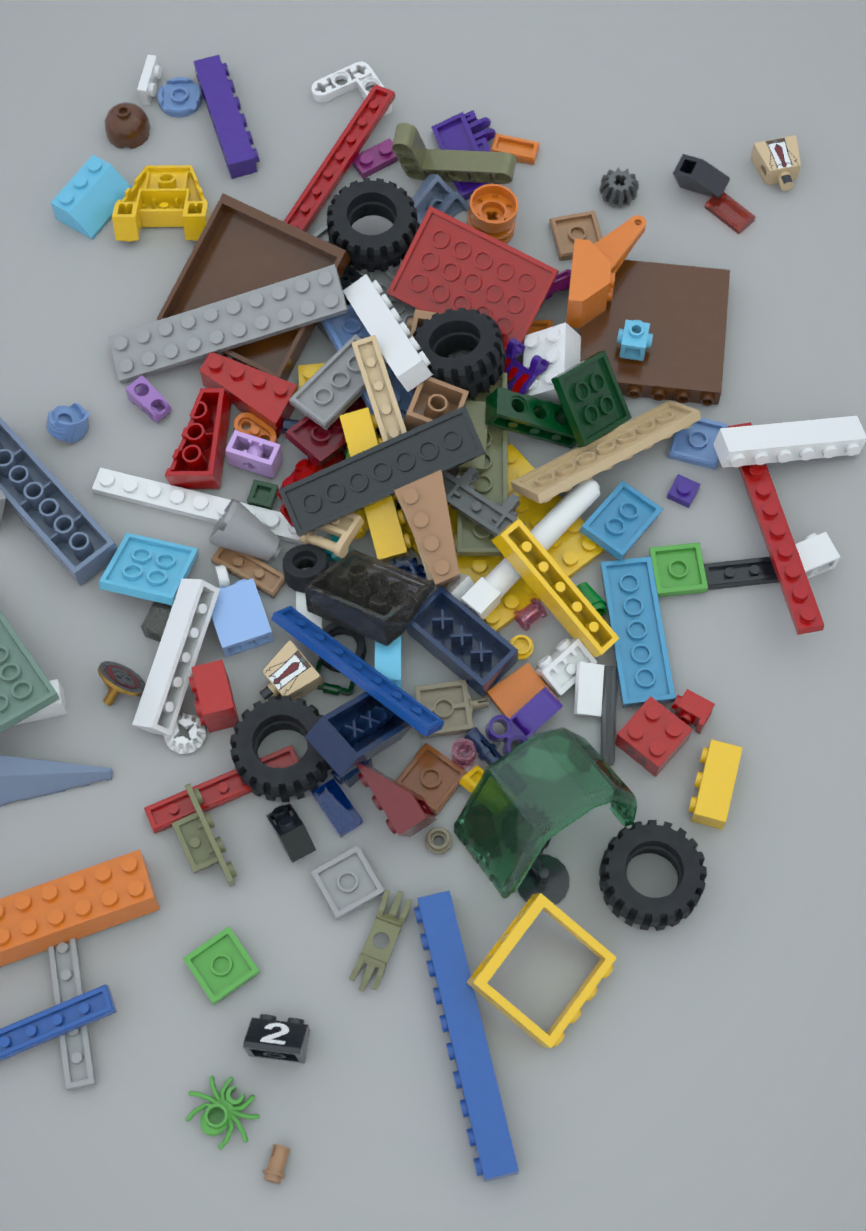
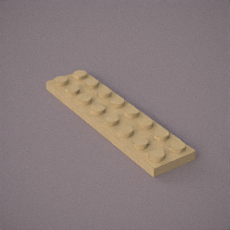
(603, 453)

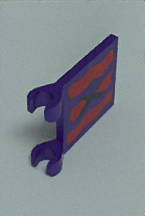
(518, 376)

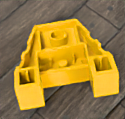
(162, 199)

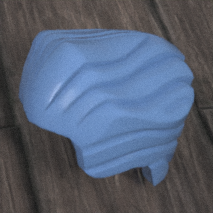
(68, 423)

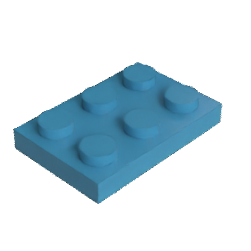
(621, 520)

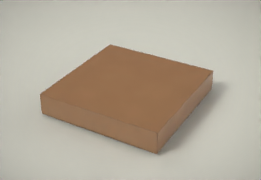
(571, 227)

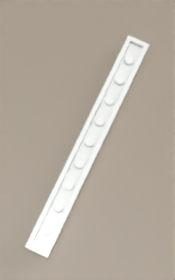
(186, 502)

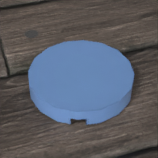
(179, 97)

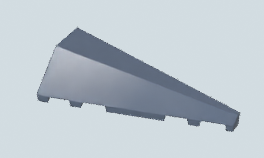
(439, 195)
(37, 778)

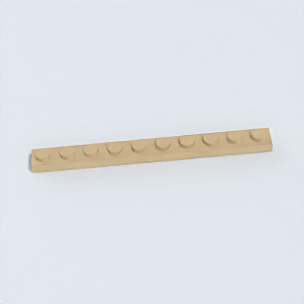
(381, 395)

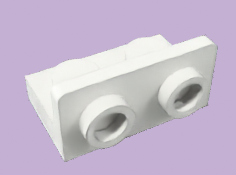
(560, 667)

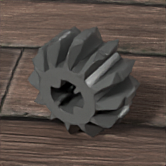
(619, 187)

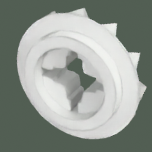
(197, 735)

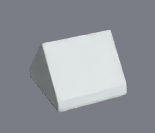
(460, 586)

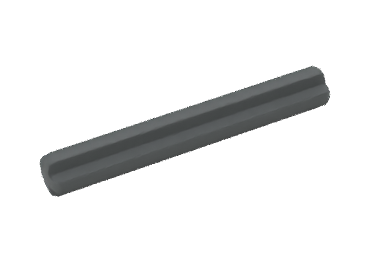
(608, 715)

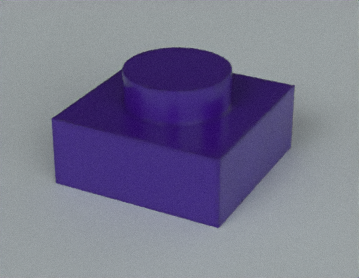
(683, 491)

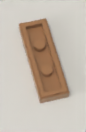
(248, 567)

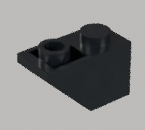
(700, 176)
(291, 832)

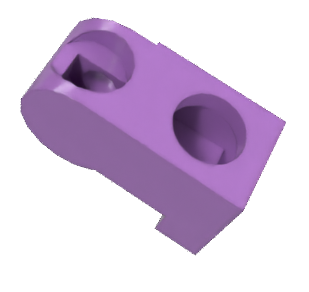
(148, 399)

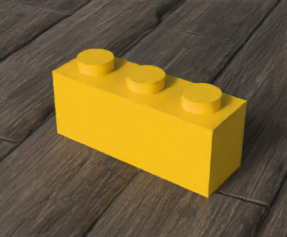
(715, 784)

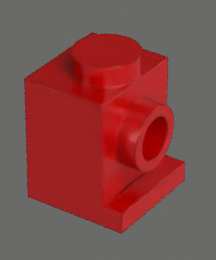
(693, 709)

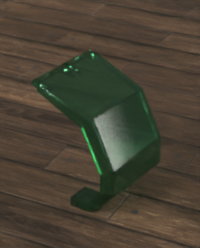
(532, 798)

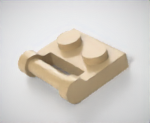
(345, 528)

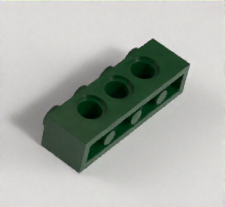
(529, 417)

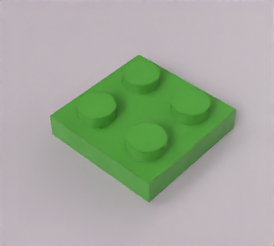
(678, 569)
(221, 965)

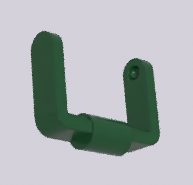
(334, 689)

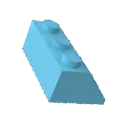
(90, 197)

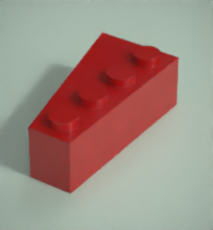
(201, 452)

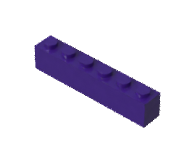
(225, 116)

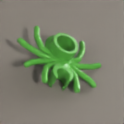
(222, 1111)

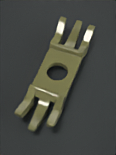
(387, 925)

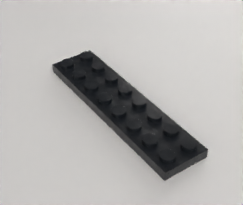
(380, 471)

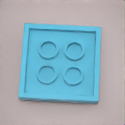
(148, 568)

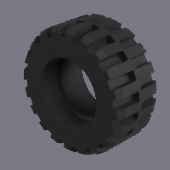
(374, 199)
(463, 331)
(259, 724)
(663, 842)

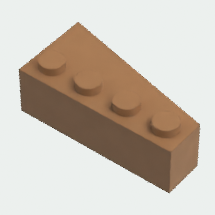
(429, 519)

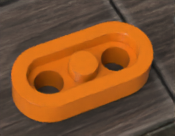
(257, 427)

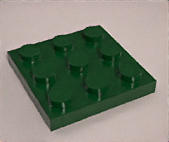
(591, 398)

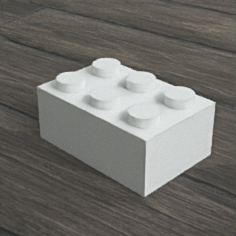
(558, 346)

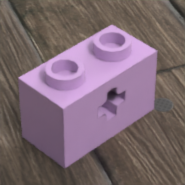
(254, 454)

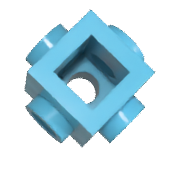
(634, 339)

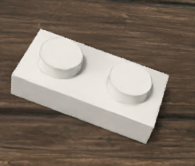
(147, 84)

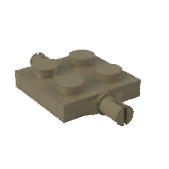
(451, 704)

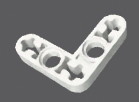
(359, 81)

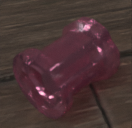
(530, 614)
(467, 746)

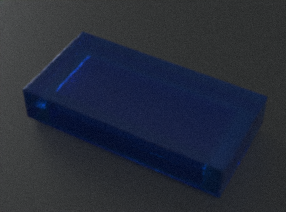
(337, 807)

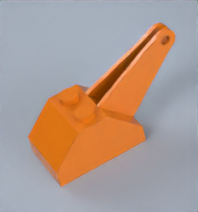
(595, 270)

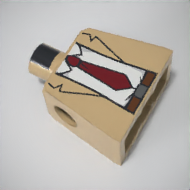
(777, 161)
(290, 674)

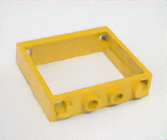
(504, 946)

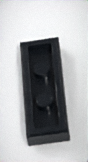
(740, 573)

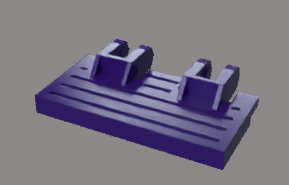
(458, 134)

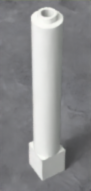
(488, 591)

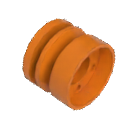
(493, 211)

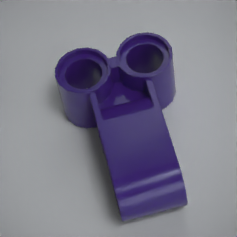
(525, 720)

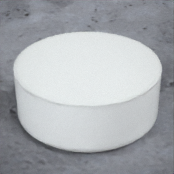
(222, 576)

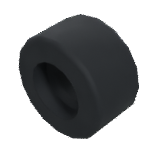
(300, 557)

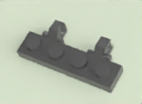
(476, 507)

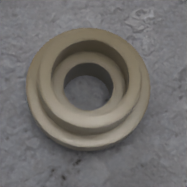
(438, 832)

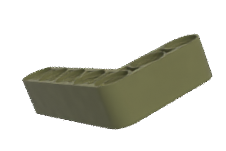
(450, 164)

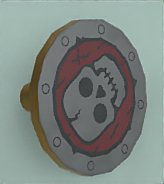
(119, 679)

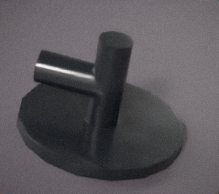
(545, 877)

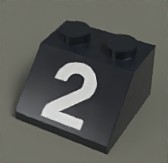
(277, 1039)

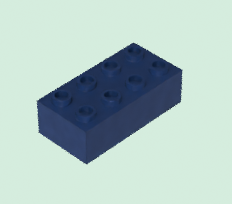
(462, 641)
(356, 733)

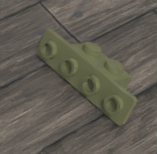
(198, 841)

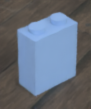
(240, 618)

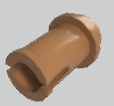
(276, 1164)

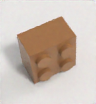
(433, 400)

